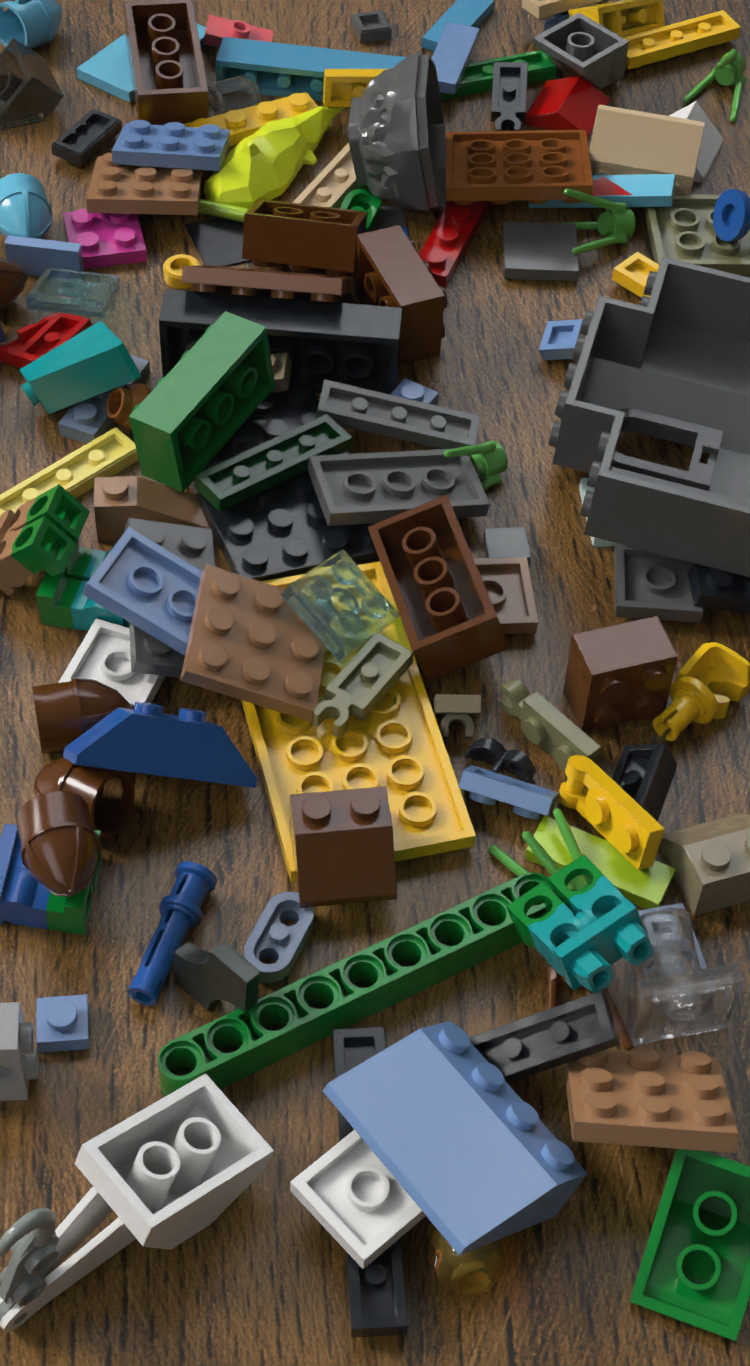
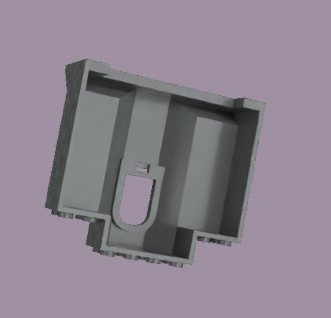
(675, 375)

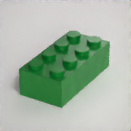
(202, 401)

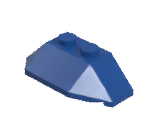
(162, 746)

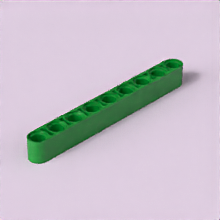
(345, 1001)

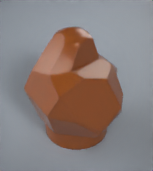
(123, 400)

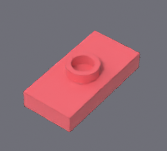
(221, 27)

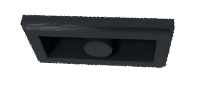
(646, 775)

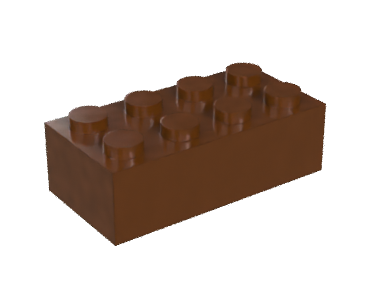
(165, 61)
(437, 588)

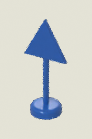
(732, 215)

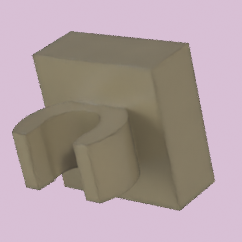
(456, 708)

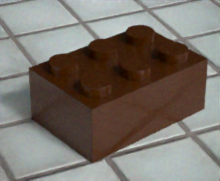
(302, 236)
(395, 276)

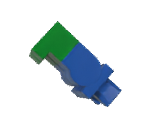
(29, 902)

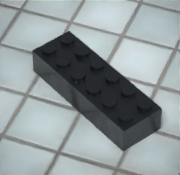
(323, 339)

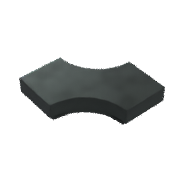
(216, 976)

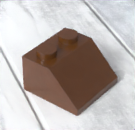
(343, 847)

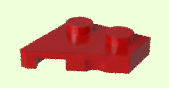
(41, 338)

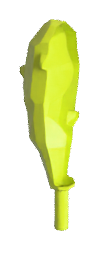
(269, 158)

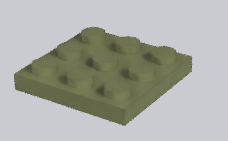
(688, 235)

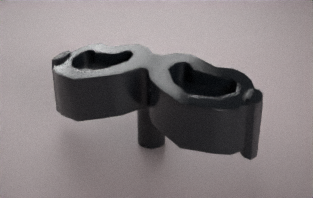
(494, 753)

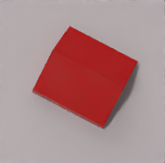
(566, 105)

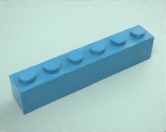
(290, 68)

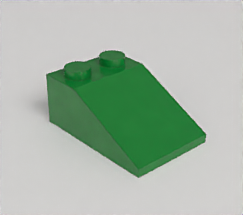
(700, 1245)

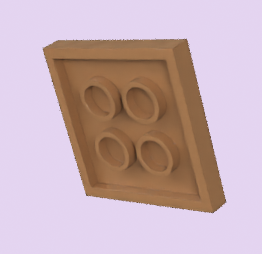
(143, 189)
(252, 645)
(650, 1100)

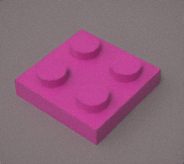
(105, 237)

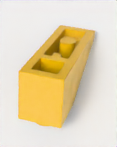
(625, 16)

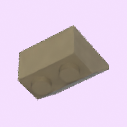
(711, 862)

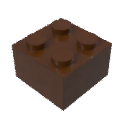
(619, 673)

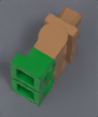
(39, 537)

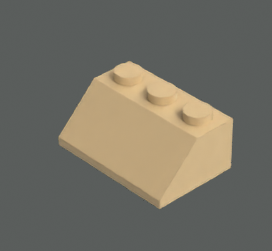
(645, 144)

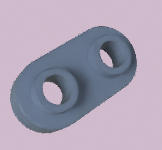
(277, 940)

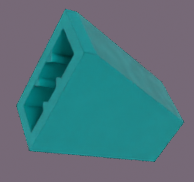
(79, 369)

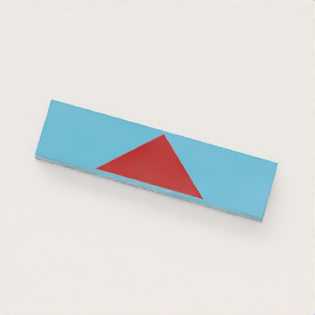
(634, 190)

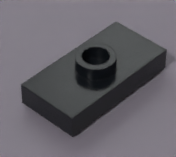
(86, 137)

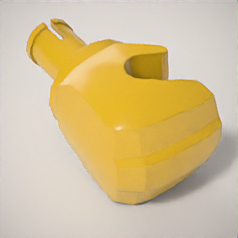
(704, 689)

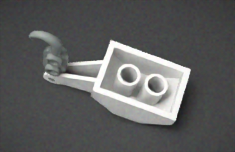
(160, 1174)

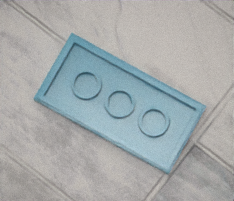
(111, 68)

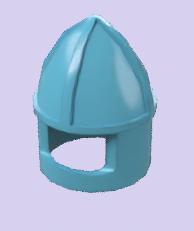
(29, 21)
(24, 207)

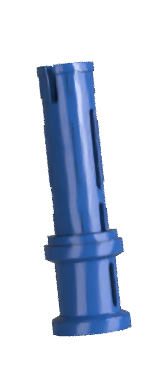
(178, 914)

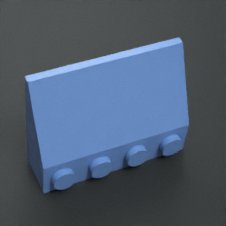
(457, 1137)

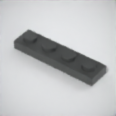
(397, 416)

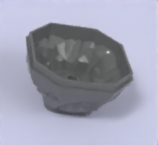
(401, 136)

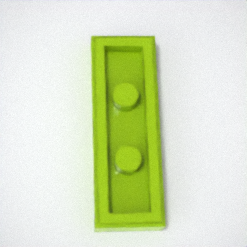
(640, 887)

